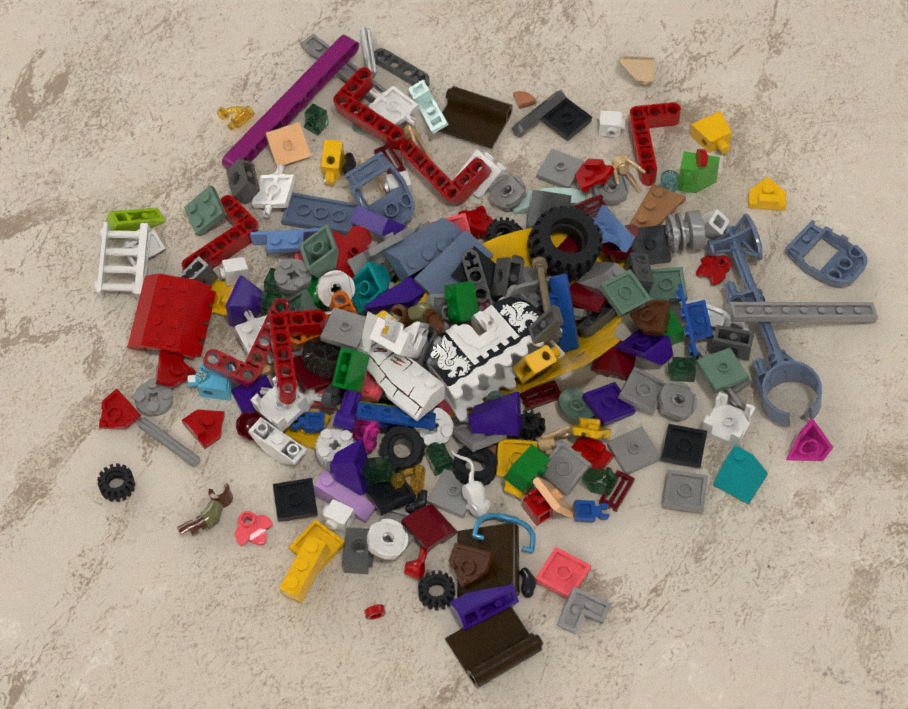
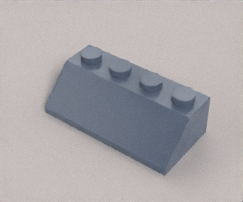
(421, 248)

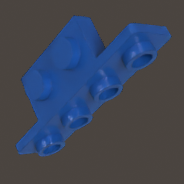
(562, 298)
(697, 320)
(393, 416)

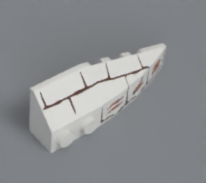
(404, 381)

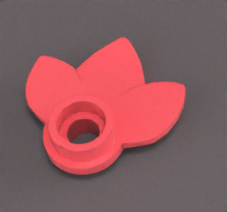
(254, 530)

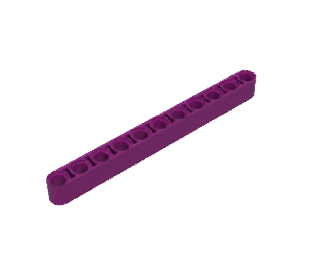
(293, 100)

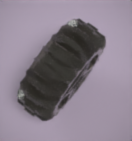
(320, 357)

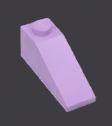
(328, 488)

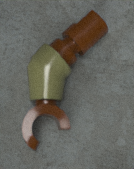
(420, 312)
(211, 514)

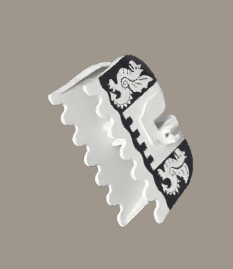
(482, 357)

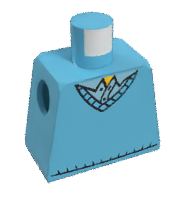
(212, 384)

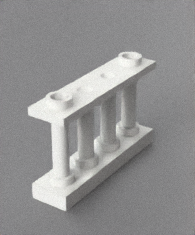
(140, 252)

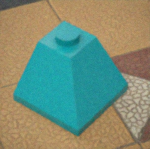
(369, 284)
(740, 475)

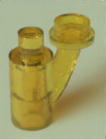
(242, 116)
(417, 476)

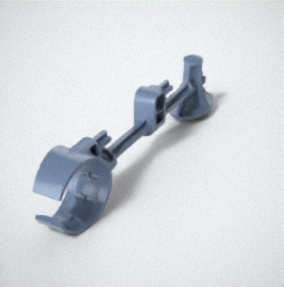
(782, 365)

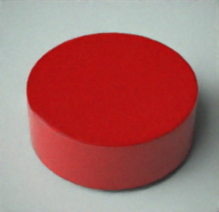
(701, 158)
(375, 612)

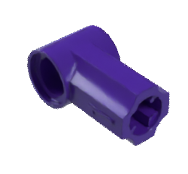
(346, 415)

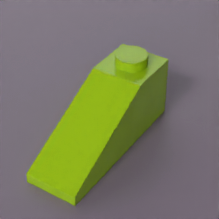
(131, 219)

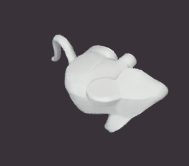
(474, 492)

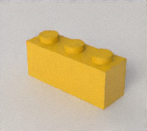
(305, 569)

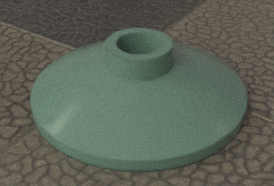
(573, 404)

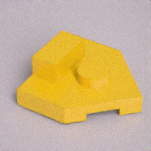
(767, 196)
(590, 427)

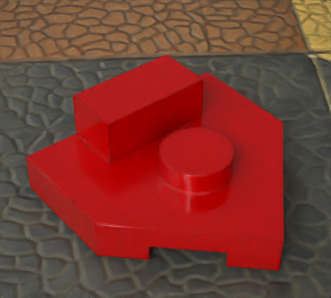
(592, 173)
(478, 221)
(172, 369)
(117, 412)
(205, 426)
(593, 452)

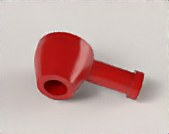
(416, 568)

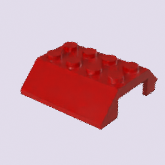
(172, 315)

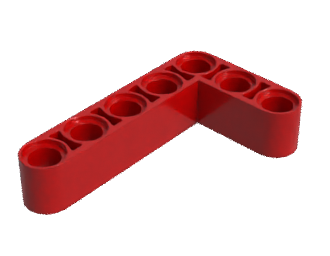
(351, 104)
(640, 120)
(450, 187)
(230, 241)
(257, 349)
(283, 349)

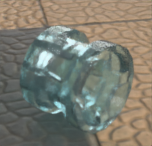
(667, 177)

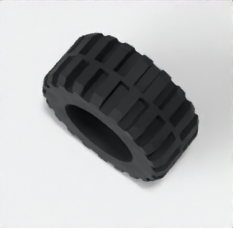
(576, 225)

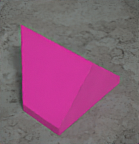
(810, 444)

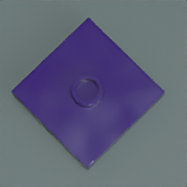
(244, 394)
(607, 405)

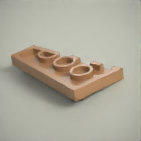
(656, 206)

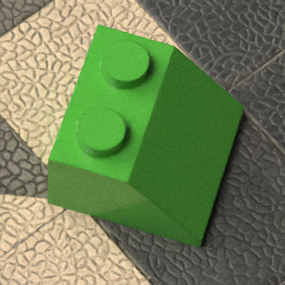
(696, 179)

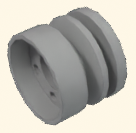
(689, 231)

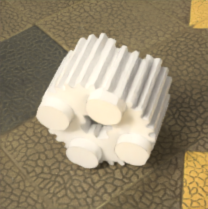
(331, 442)

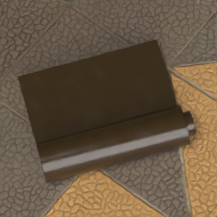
(475, 116)
(504, 568)
(493, 646)

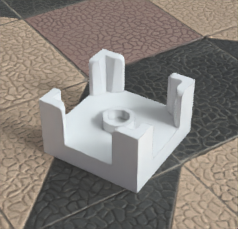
(397, 339)
(277, 413)
(727, 422)

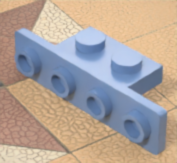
(612, 229)
(282, 240)

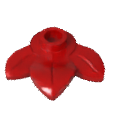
(714, 267)

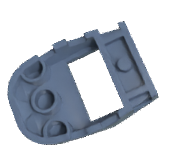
(397, 204)
(841, 268)

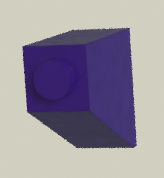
(497, 416)

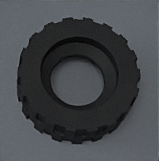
(393, 436)
(483, 455)

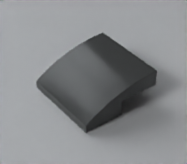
(544, 201)

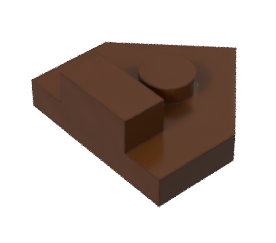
(653, 317)
(469, 563)

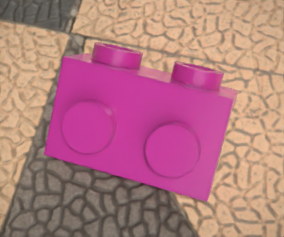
(366, 431)

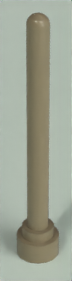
(540, 266)

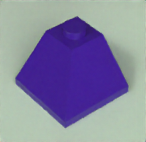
(243, 297)
(647, 347)
(348, 467)

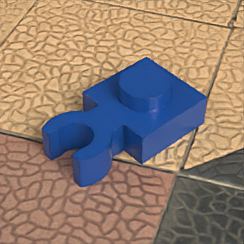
(312, 422)
(587, 511)

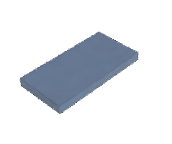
(314, 211)
(440, 269)

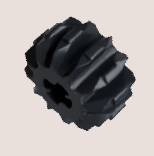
(532, 425)

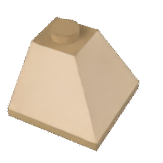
(640, 68)

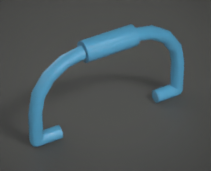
(508, 519)

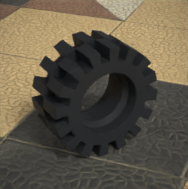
(501, 226)
(112, 473)
(436, 579)

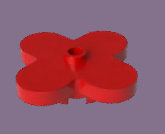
(350, 246)

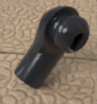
(349, 164)
(420, 502)
(529, 582)

